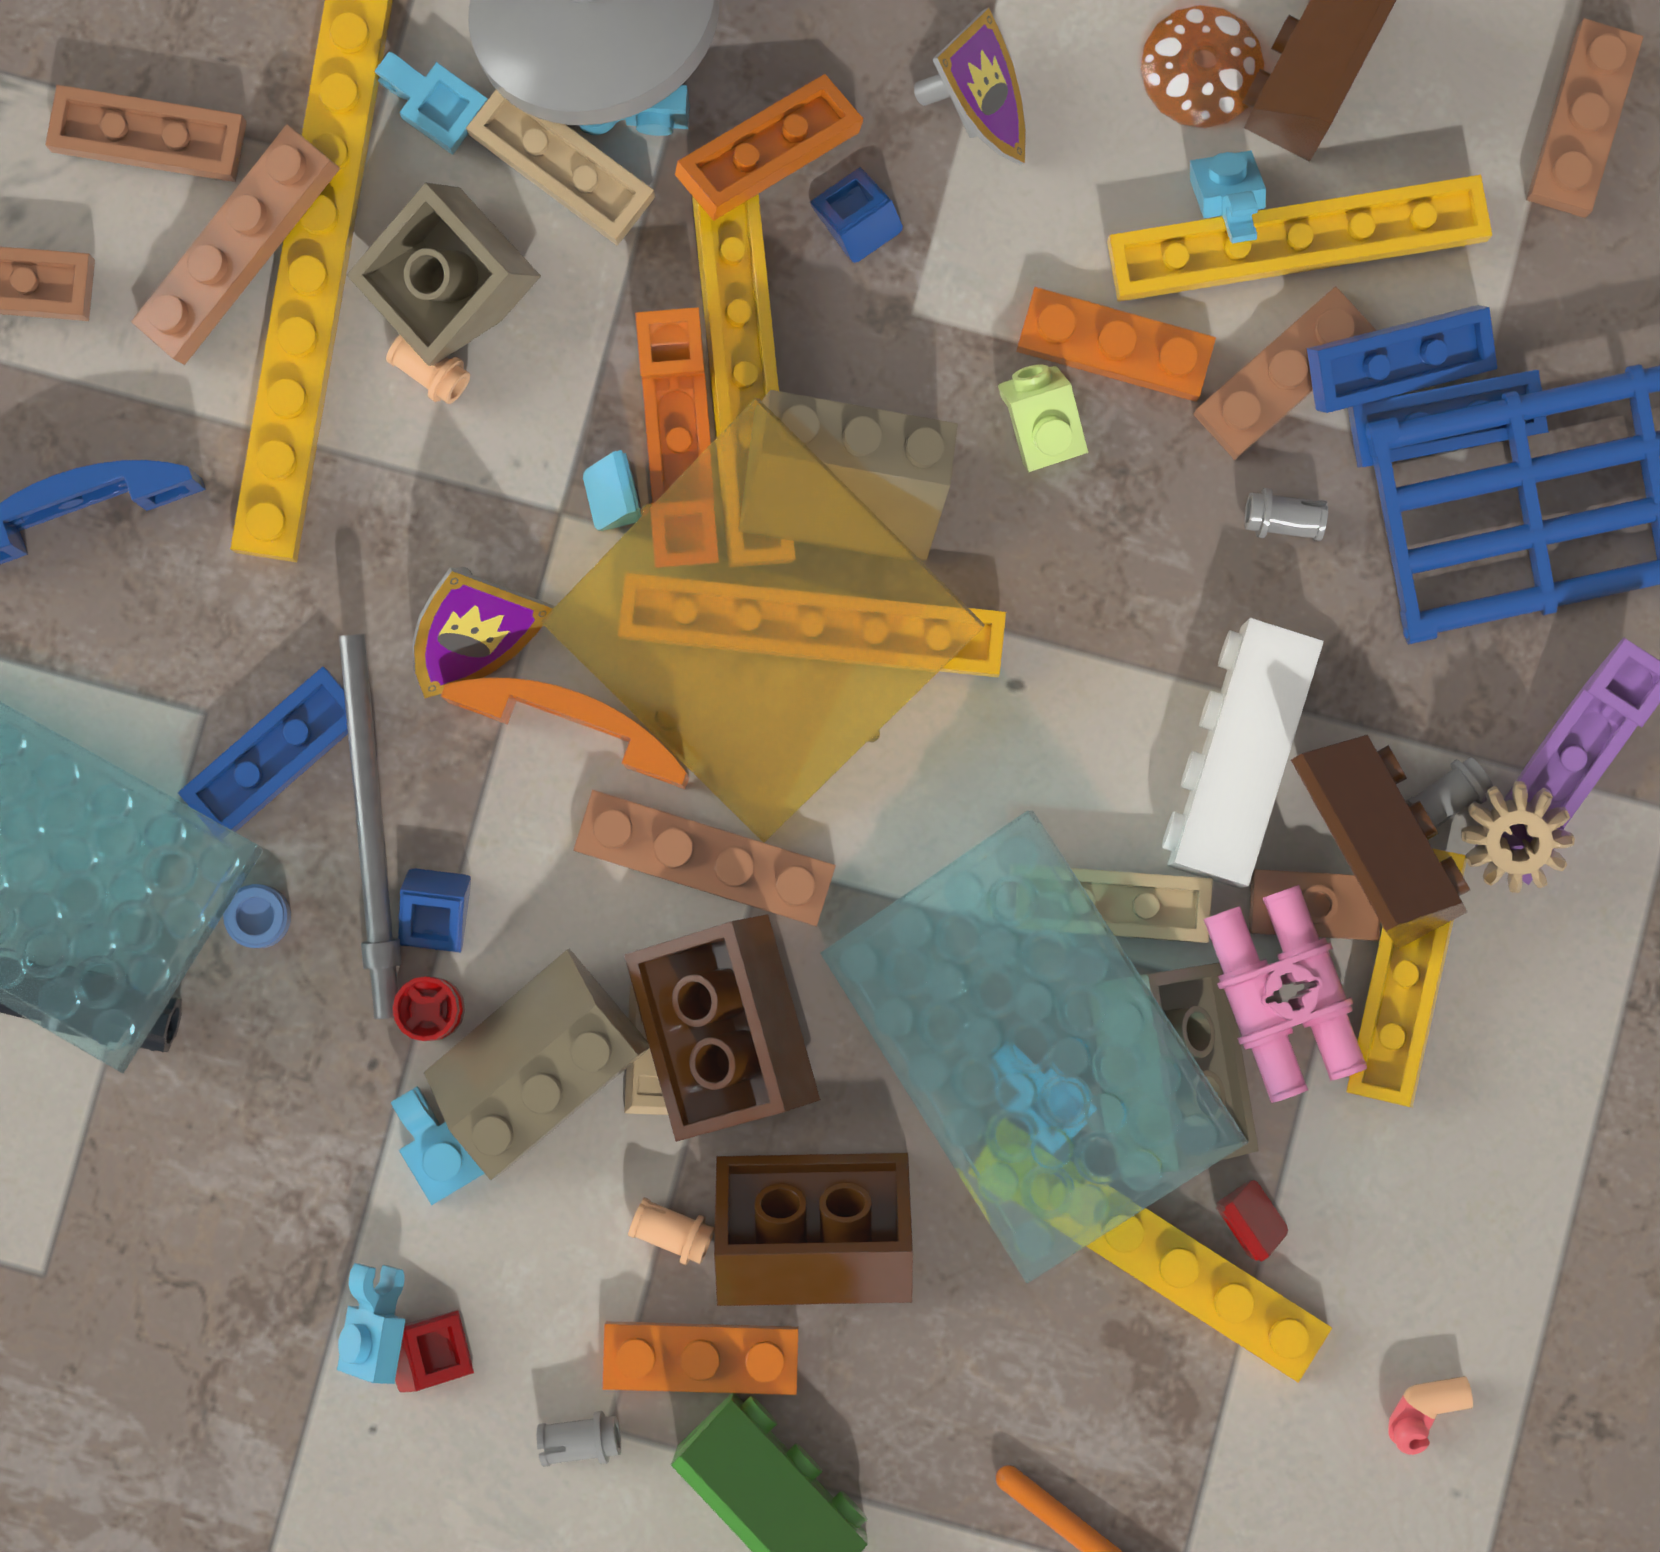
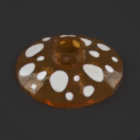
(1196, 93)

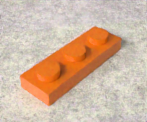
(768, 147)
(1116, 344)
(700, 1358)

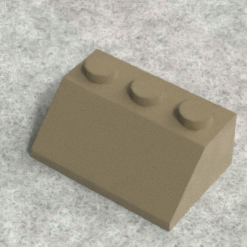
(886, 458)
(1210, 1033)
(533, 1064)

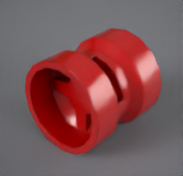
(419, 1008)

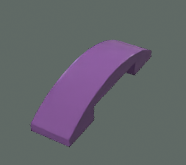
(1591, 733)

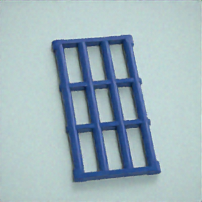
(1523, 474)

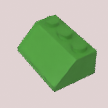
(764, 1488)

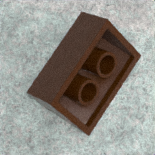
(1314, 71)
(1383, 837)
(722, 1027)
(813, 1229)

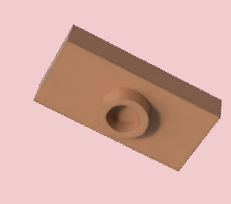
(1333, 900)

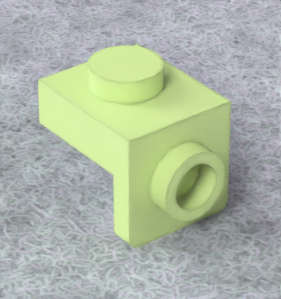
(1043, 416)

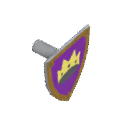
(982, 86)
(471, 629)

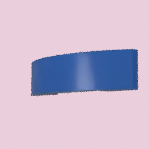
(147, 481)

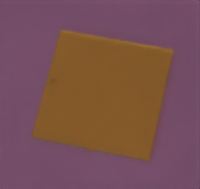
(762, 621)

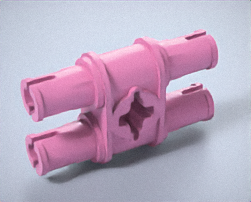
(1319, 1005)

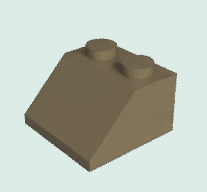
(442, 272)

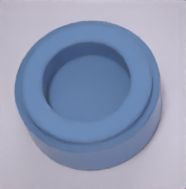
(257, 916)

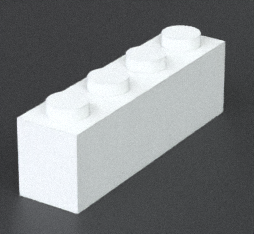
(1243, 753)

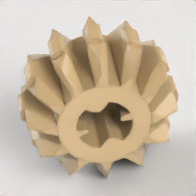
(1539, 824)

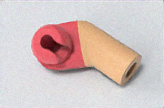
(1419, 1407)

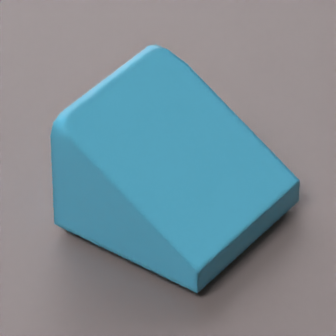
(612, 492)

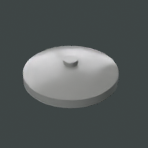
(590, 56)

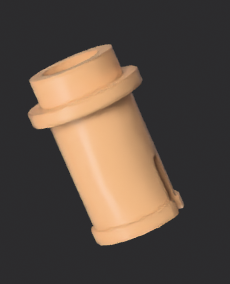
(444, 380)
(672, 1231)

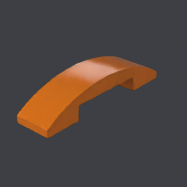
(672, 392)
(498, 696)

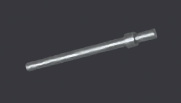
(380, 951)

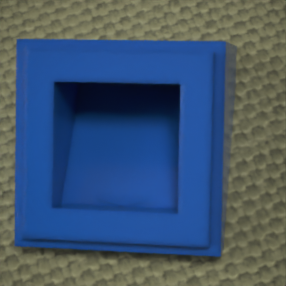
(858, 214)
(433, 909)

